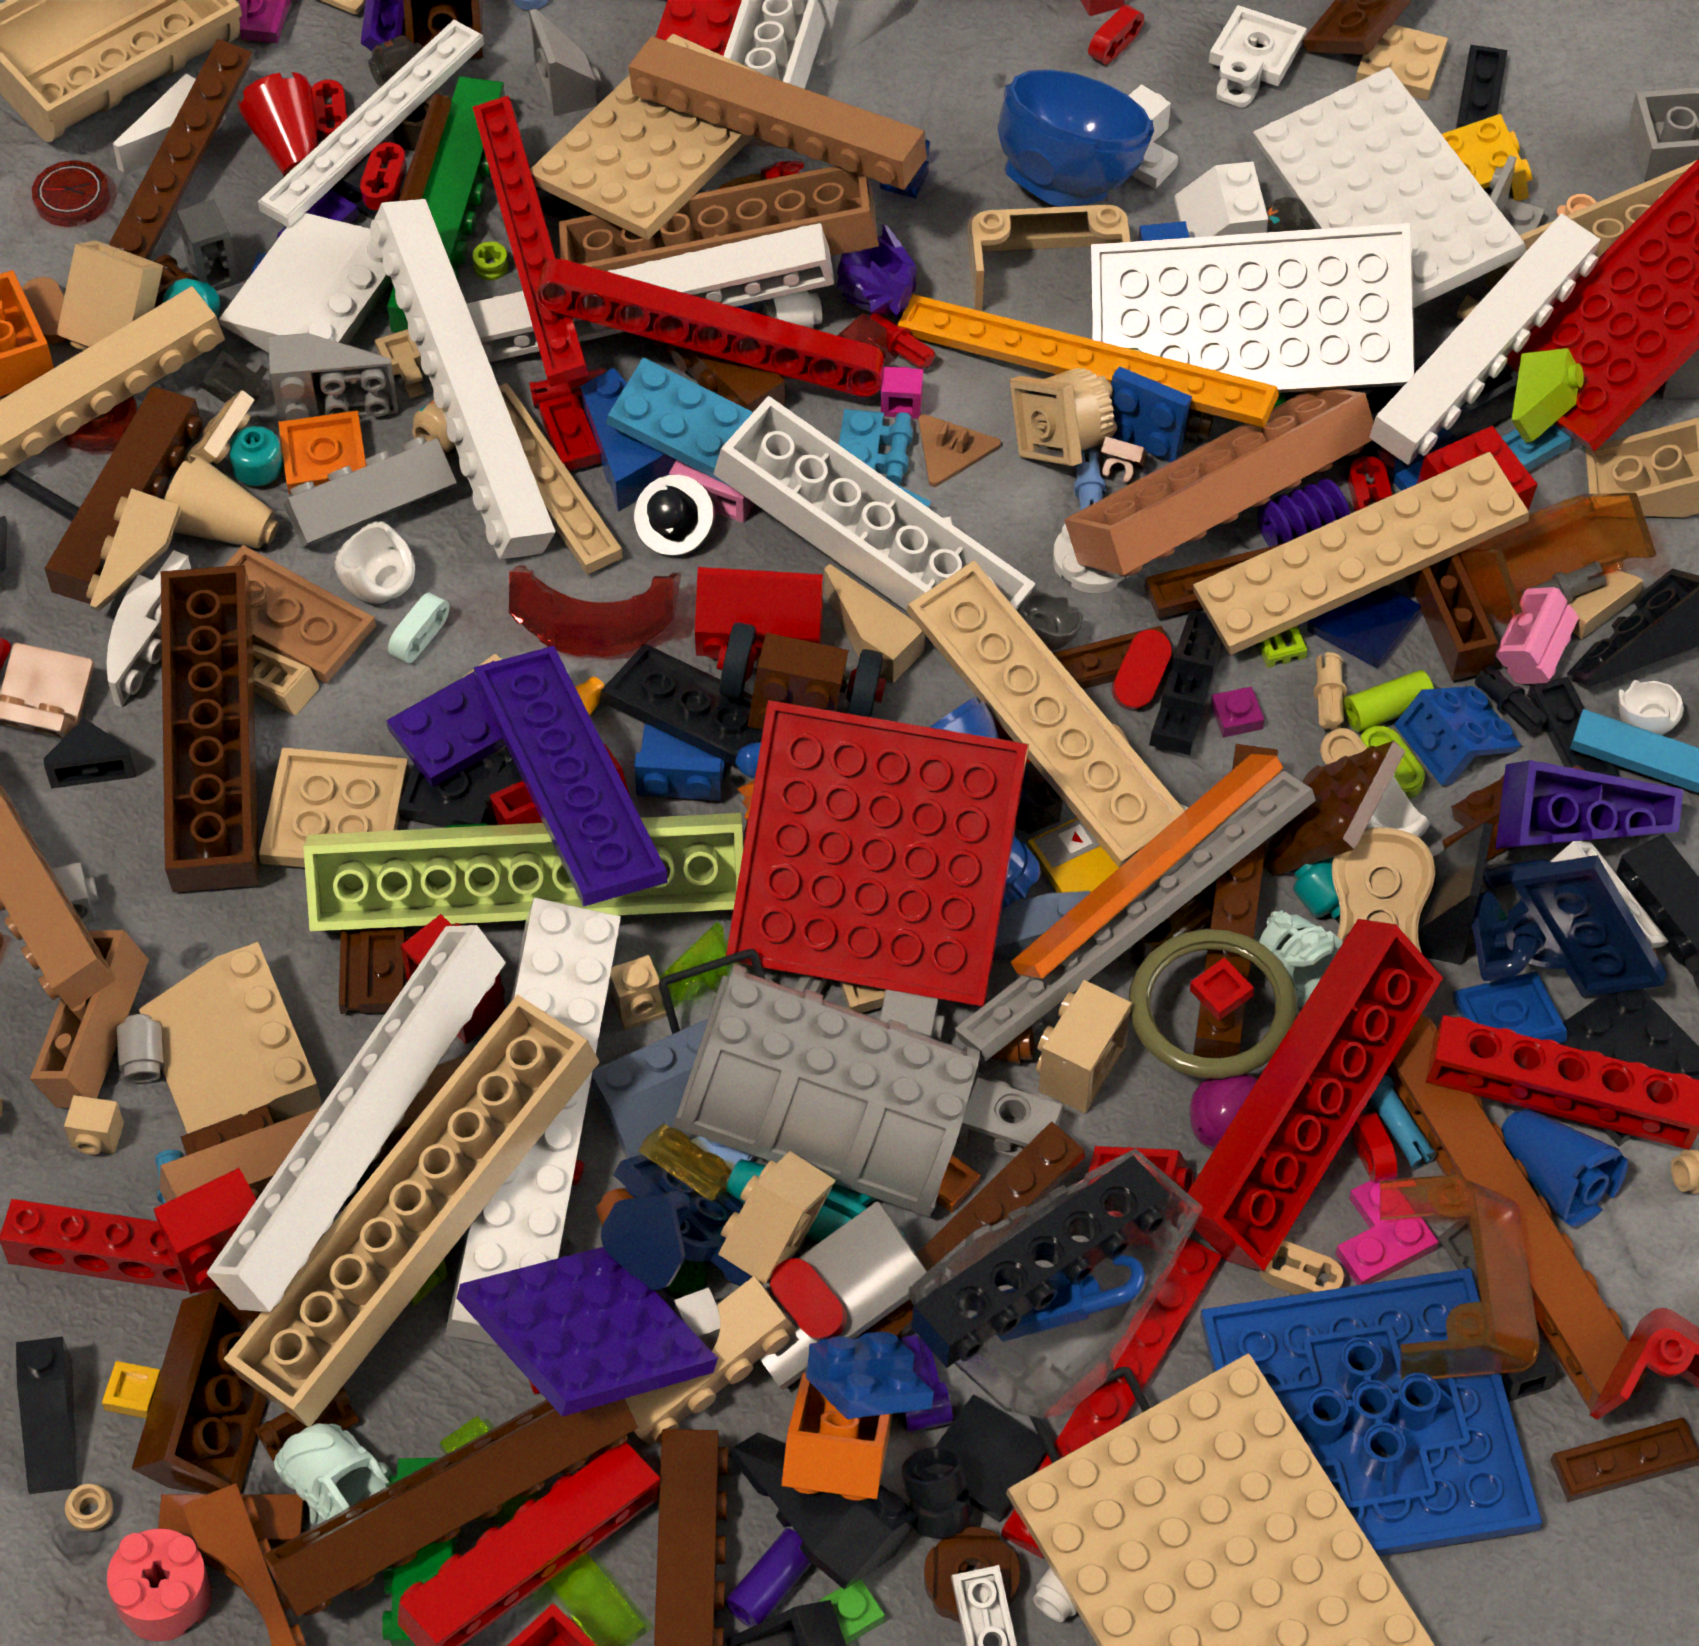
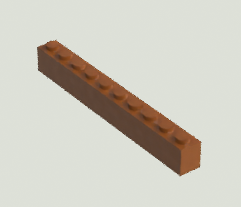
(1565, 1296)

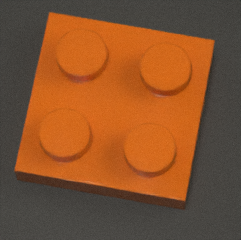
(320, 446)

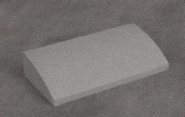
(867, 1270)

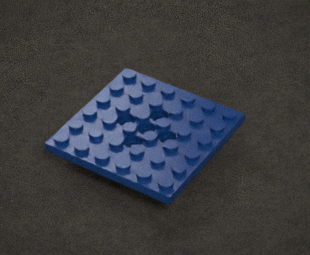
(1451, 1463)

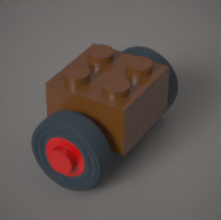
(797, 674)

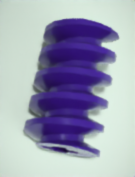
(1301, 510)

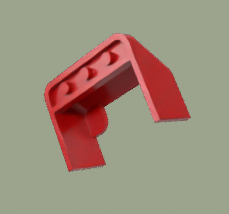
(1664, 1345)

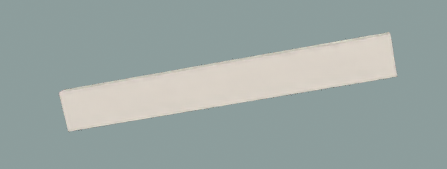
(370, 123)

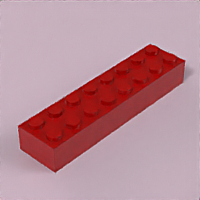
(1312, 1093)

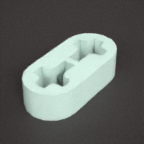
(418, 627)

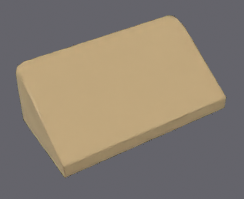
(1604, 602)

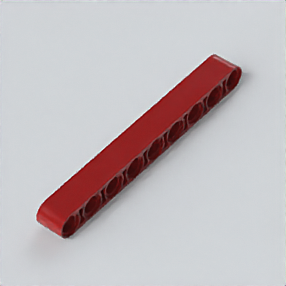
(710, 327)

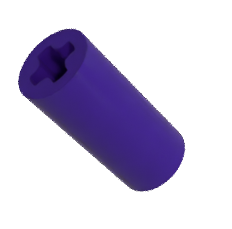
(769, 1580)

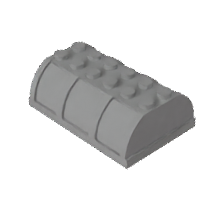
(831, 1087)

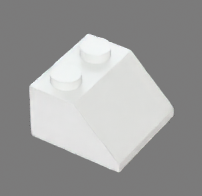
(1223, 202)

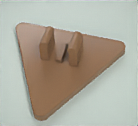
(951, 448)

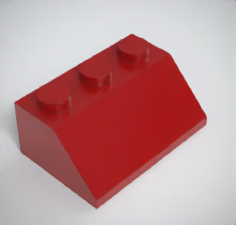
(769, 600)

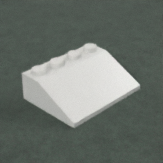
(313, 281)

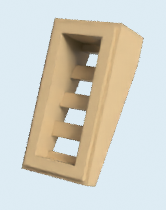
(294, 689)

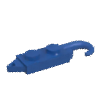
(1078, 1301)

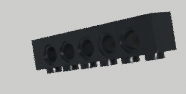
(1123, 1189)

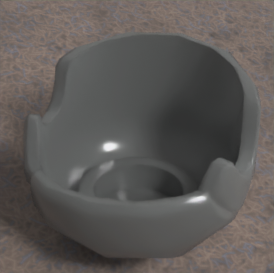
(1051, 619)

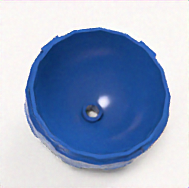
(1070, 136)

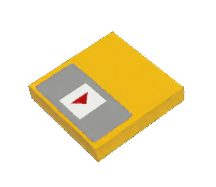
(1072, 858)

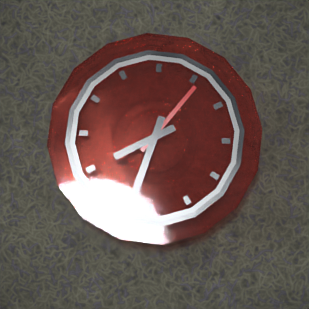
(70, 193)

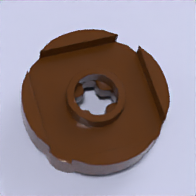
(952, 1556)

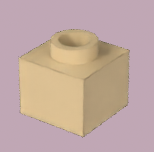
(93, 1125)

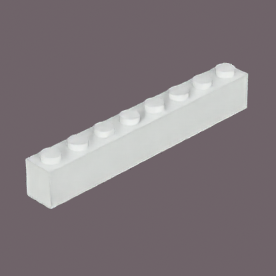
(1485, 339)

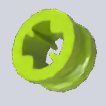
(486, 251)

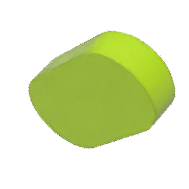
(1409, 772)

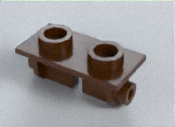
(276, 1431)

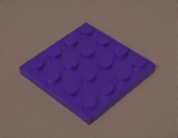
(586, 1330)

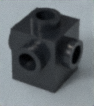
(1038, 802)

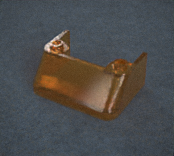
(1555, 541)
(1482, 1335)

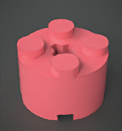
(183, 1582)

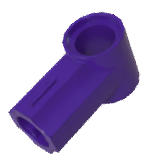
(926, 1370)

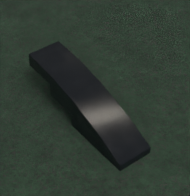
(1188, 685)

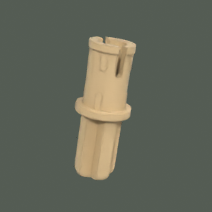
(1330, 691)

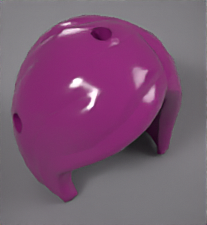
(1215, 1106)

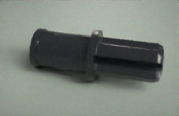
(1511, 700)

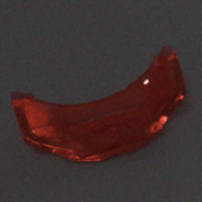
(589, 626)

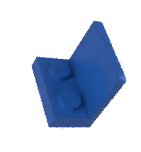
(1452, 728)

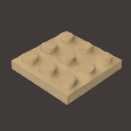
(329, 796)

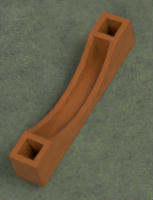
(228, 1544)

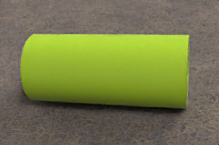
(1384, 700)

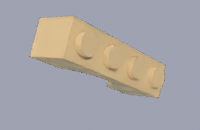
(748, 1330)

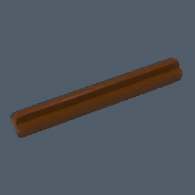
(426, 148)

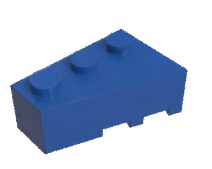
(625, 460)

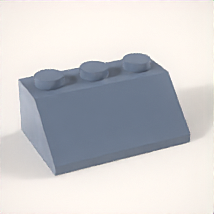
(646, 1087)

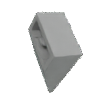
(328, 377)

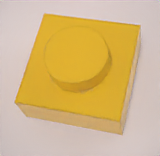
(130, 1389)

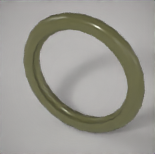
(1211, 939)

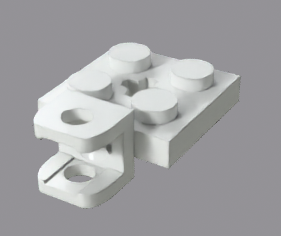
(1245, 65)

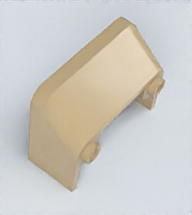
(1040, 230)

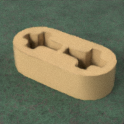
(1301, 1270)

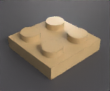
(1410, 55)

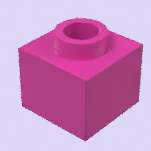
(902, 391)

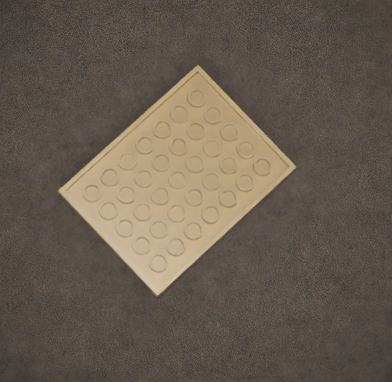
(1211, 1530)

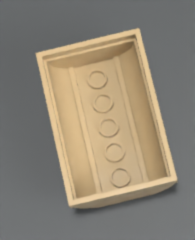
(88, 54)

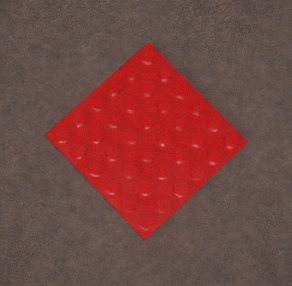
(877, 852)

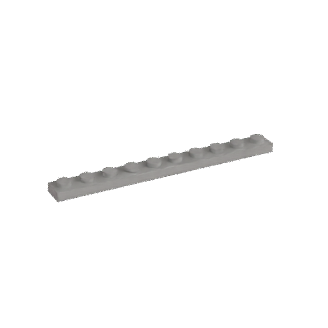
(1225, 846)

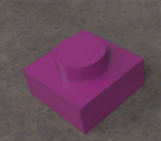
(1237, 711)

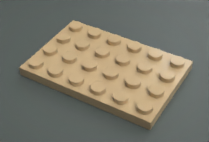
(637, 158)

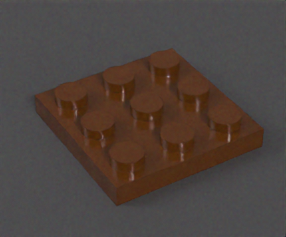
(1343, 807)

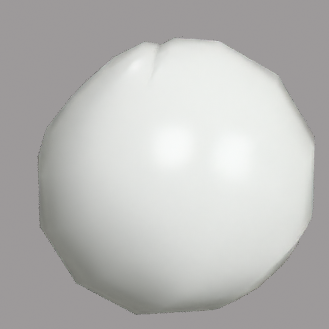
(1651, 706)

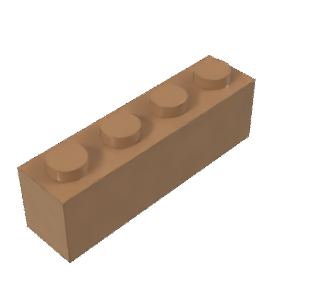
(85, 1037)

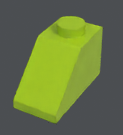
(1545, 390)

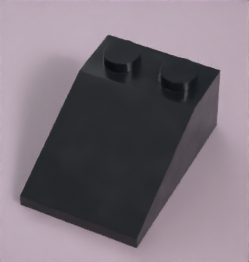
(1454, 897)

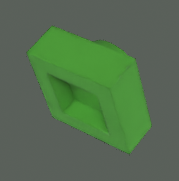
(855, 1610)

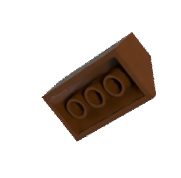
(201, 1410)

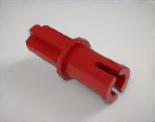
(902, 343)
(543, 392)

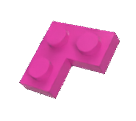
(1386, 1244)

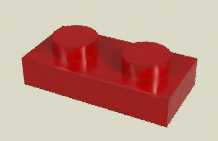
(570, 432)

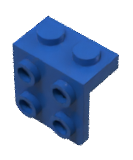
(676, 768)

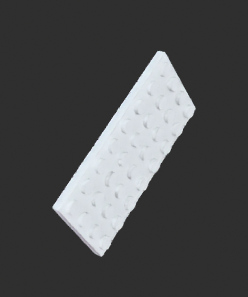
(1381, 161)
(1266, 305)

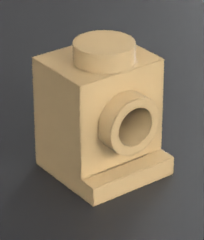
(636, 992)

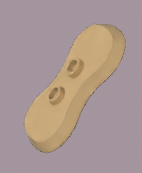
(1384, 880)

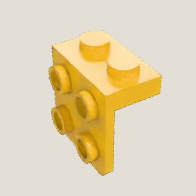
(1487, 146)

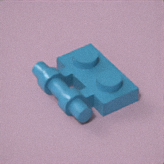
(864, 433)

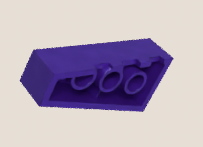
(1568, 804)

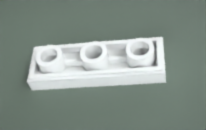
(983, 1606)

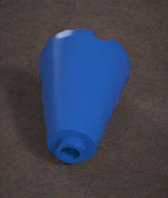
(1565, 1164)

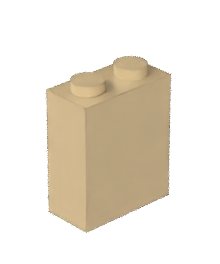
(105, 292)

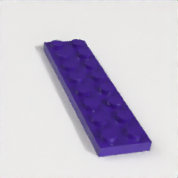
(570, 776)

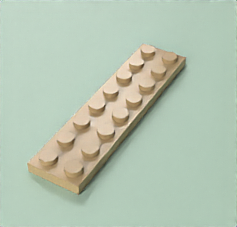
(1360, 553)
(1047, 709)

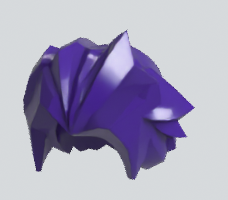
(879, 276)

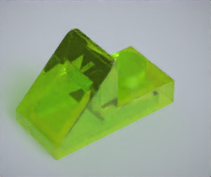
(705, 949)

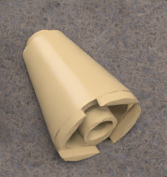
(218, 507)

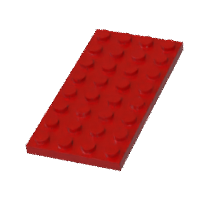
(1630, 315)

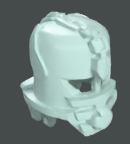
(1302, 948)
(319, 1467)

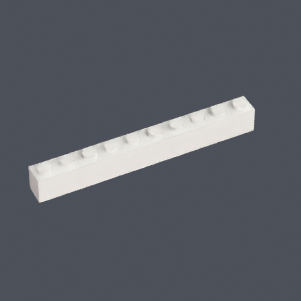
(725, 274)
(462, 379)
(356, 1120)

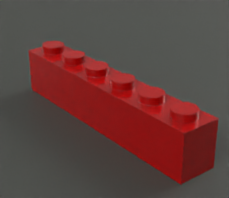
(529, 1549)

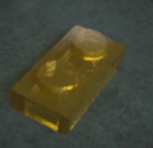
(686, 1161)

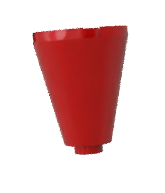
(281, 117)

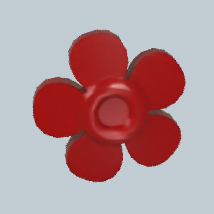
(782, 169)

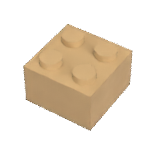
(1083, 1045)
(775, 1215)

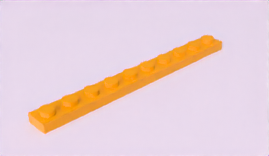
(1060, 352)

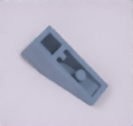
(1029, 919)

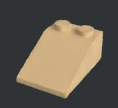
(1653, 464)

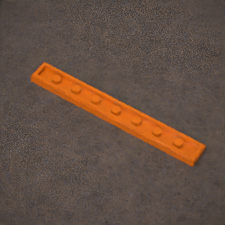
(1146, 866)

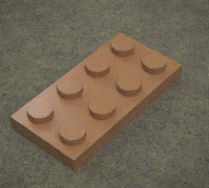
(300, 617)

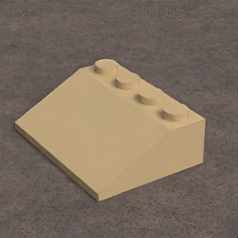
(232, 1043)

